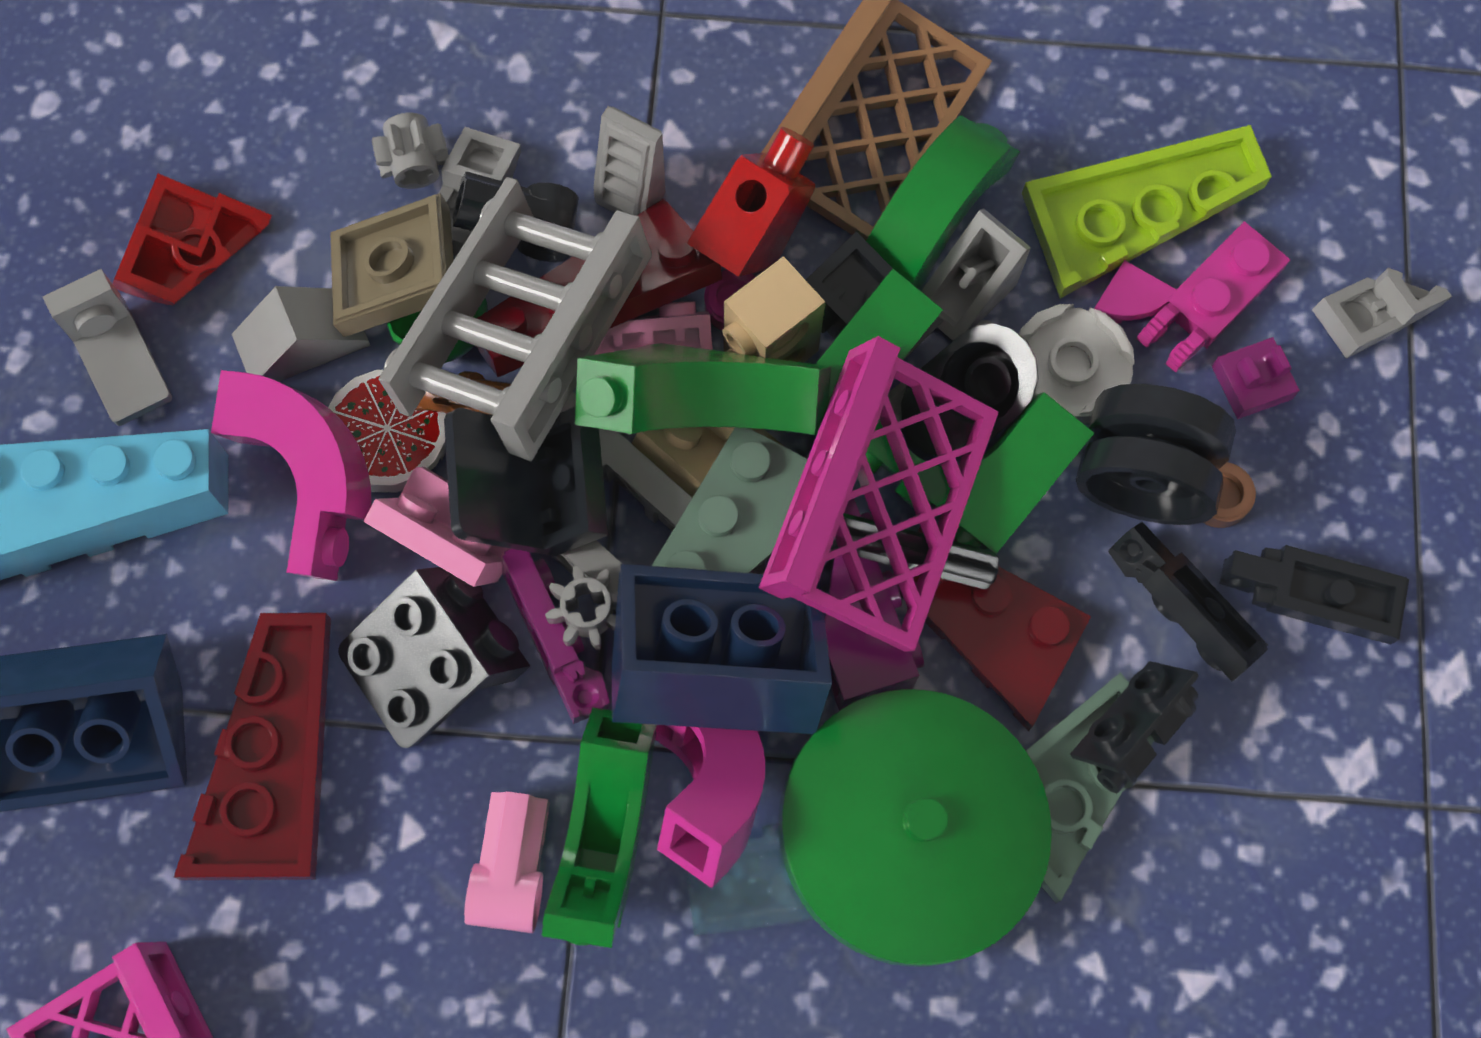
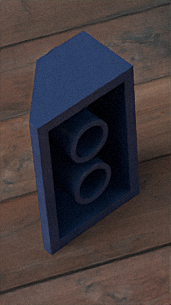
(716, 653)
(90, 722)

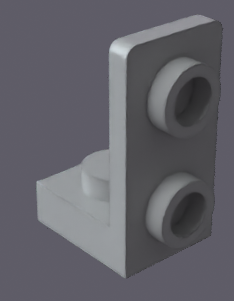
(109, 346)

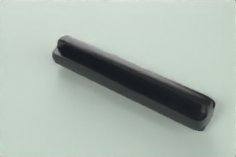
(964, 563)

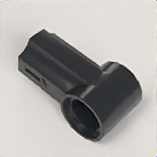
(546, 201)

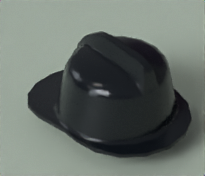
(986, 364)

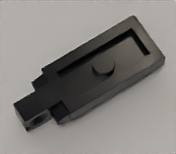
(1321, 590)
(1190, 600)

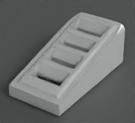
(628, 164)

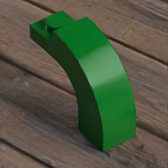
(938, 196)
(602, 832)

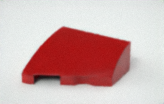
(183, 240)

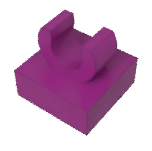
(1255, 377)

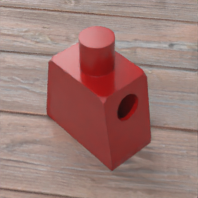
(757, 207)

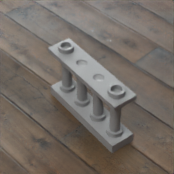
(578, 326)

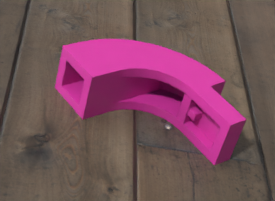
(321, 455)
(716, 812)

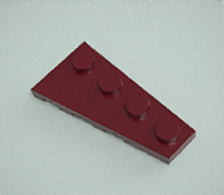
(669, 275)
(268, 768)

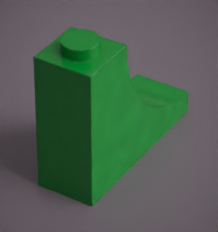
(698, 388)

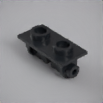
(1152, 705)

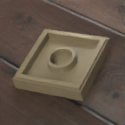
(389, 264)

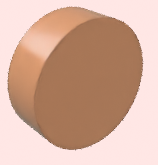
(1236, 497)

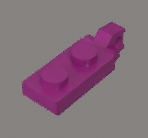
(577, 684)

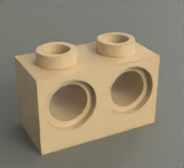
(774, 316)

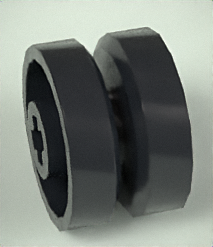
(1156, 454)

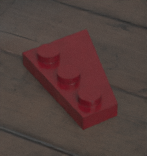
(1009, 636)

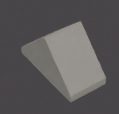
(976, 273)
(292, 333)

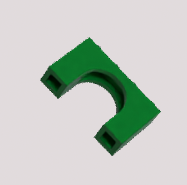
(1012, 471)

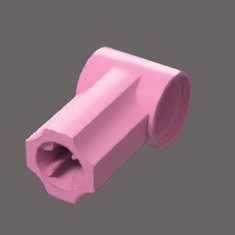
(507, 882)

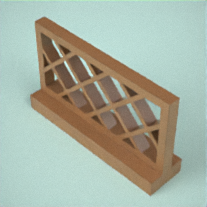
(840, 73)

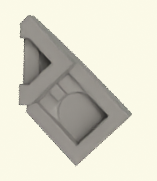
(1375, 310)

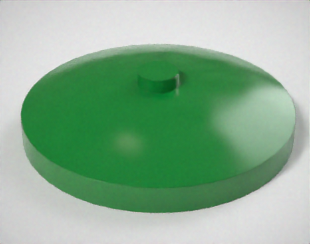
(915, 828)

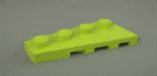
(1132, 204)

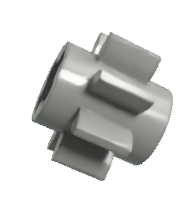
(410, 150)
(569, 602)

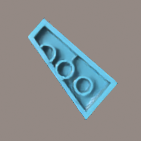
(103, 491)

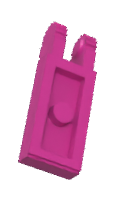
(1216, 293)

